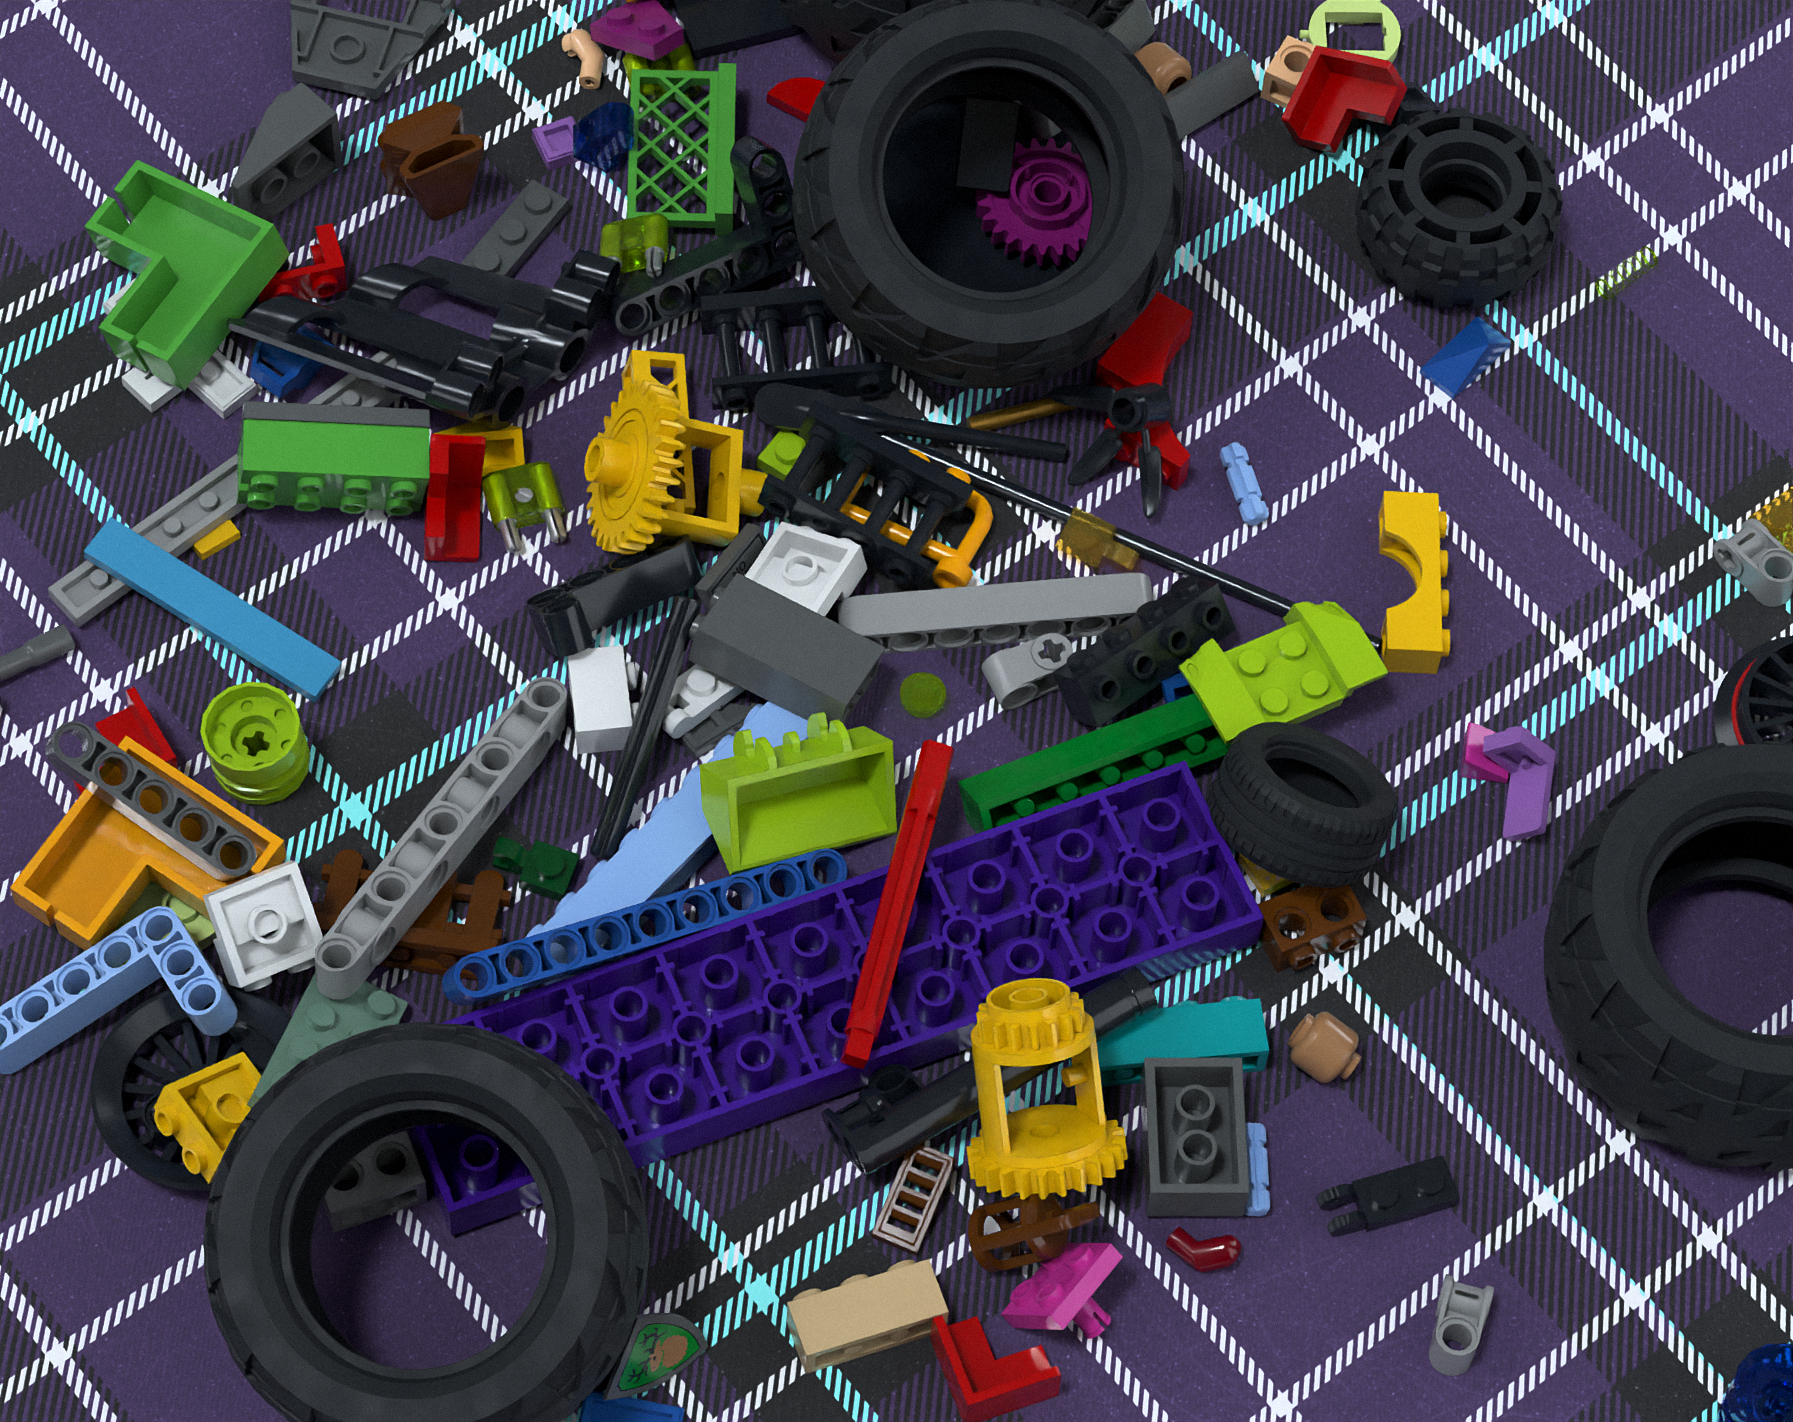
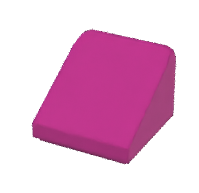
(1474, 762)

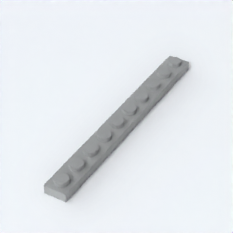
(195, 511)

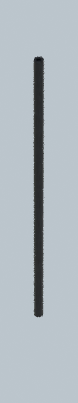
(1146, 548)

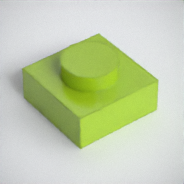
(781, 454)

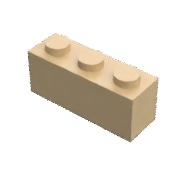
(865, 1314)

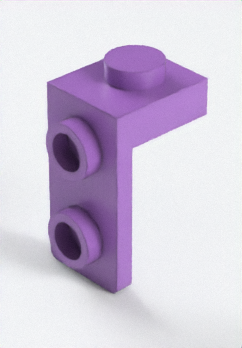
(1530, 781)

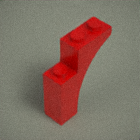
(1144, 357)

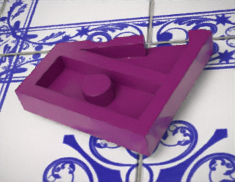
(640, 29)

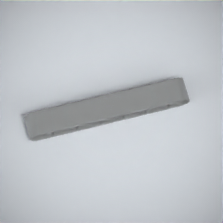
(995, 612)

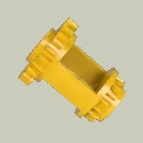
(1042, 1145)

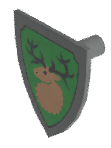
(654, 1353)

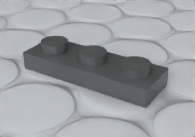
(518, 230)

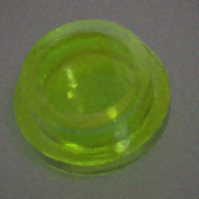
(922, 694)

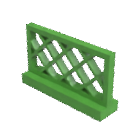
(719, 140)

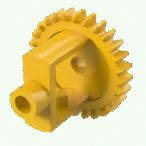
(634, 465)

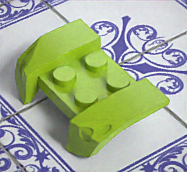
(1285, 672)

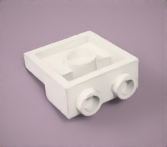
(809, 566)
(264, 926)

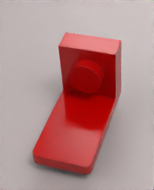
(319, 280)

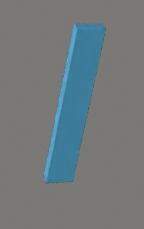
(212, 609)

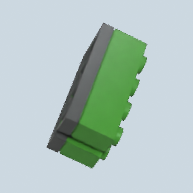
(332, 457)

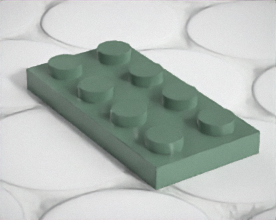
(325, 1021)

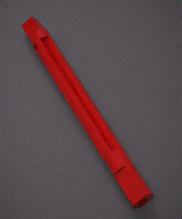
(896, 902)

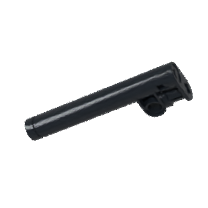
(903, 1112)

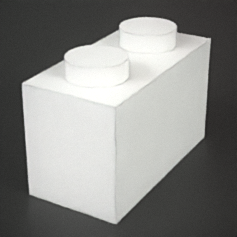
(601, 698)

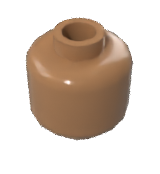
(1164, 66)
(1324, 1047)

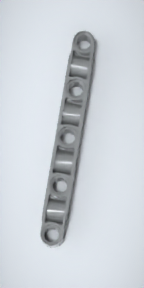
(440, 838)

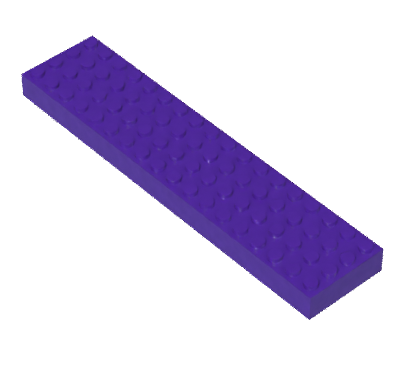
(758, 1007)

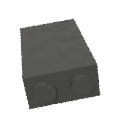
(783, 651)

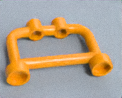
(953, 564)

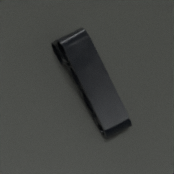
(612, 591)

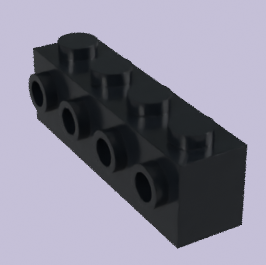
(1143, 650)

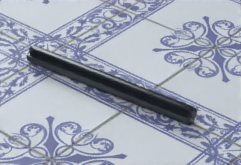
(644, 729)

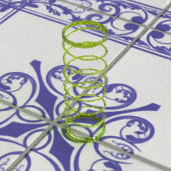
(1645, 260)

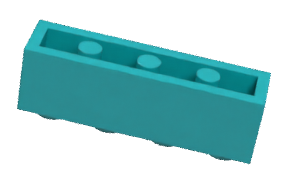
(1186, 1031)

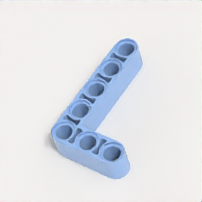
(111, 985)

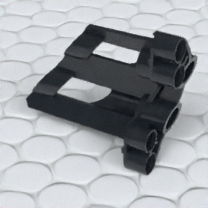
(488, 382)

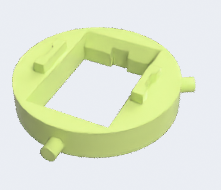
(1355, 13)

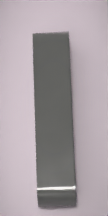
(1124, 19)
(126, 800)

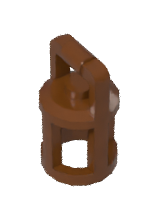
(1041, 1225)

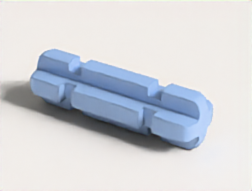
(1244, 484)
(1259, 1198)

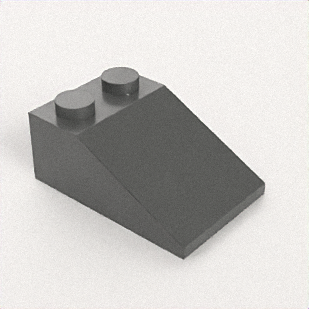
(288, 154)

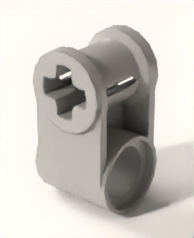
(1753, 558)
(1025, 670)
(1460, 1318)

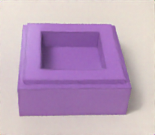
(555, 143)

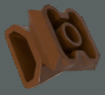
(431, 159)

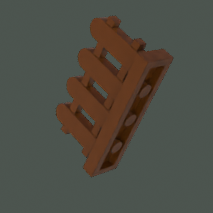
(431, 941)

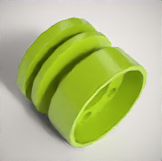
(255, 743)

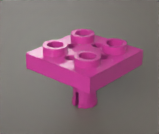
(1064, 1290)

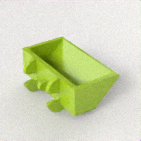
(799, 794)

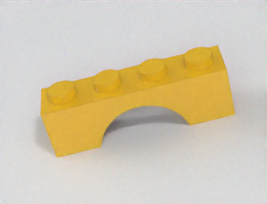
(1411, 536)

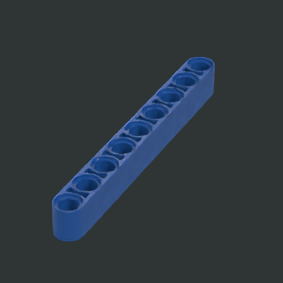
(624, 928)

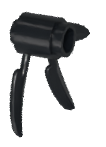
(1130, 411)

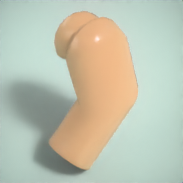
(591, 55)

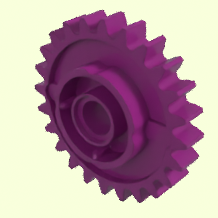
(1034, 225)

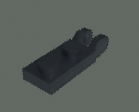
(1391, 1197)

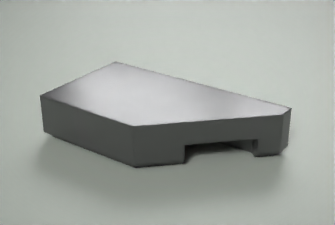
(709, 732)

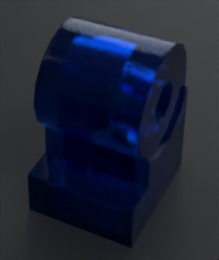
(610, 134)

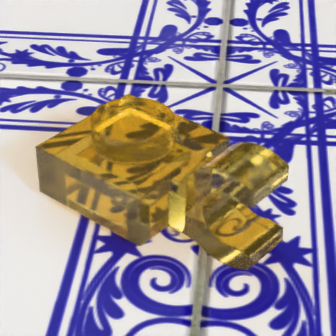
(1091, 540)

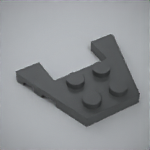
(358, 50)

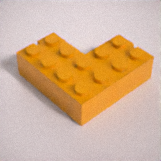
(104, 861)

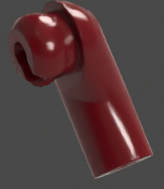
(1204, 1254)

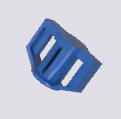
(296, 369)

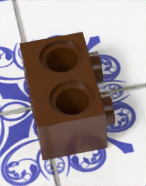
(1303, 913)

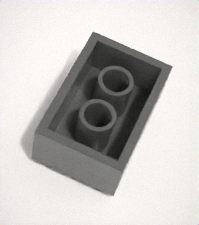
(1194, 1137)

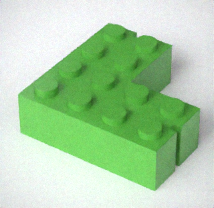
(194, 267)

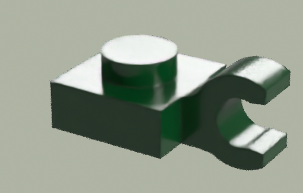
(543, 870)

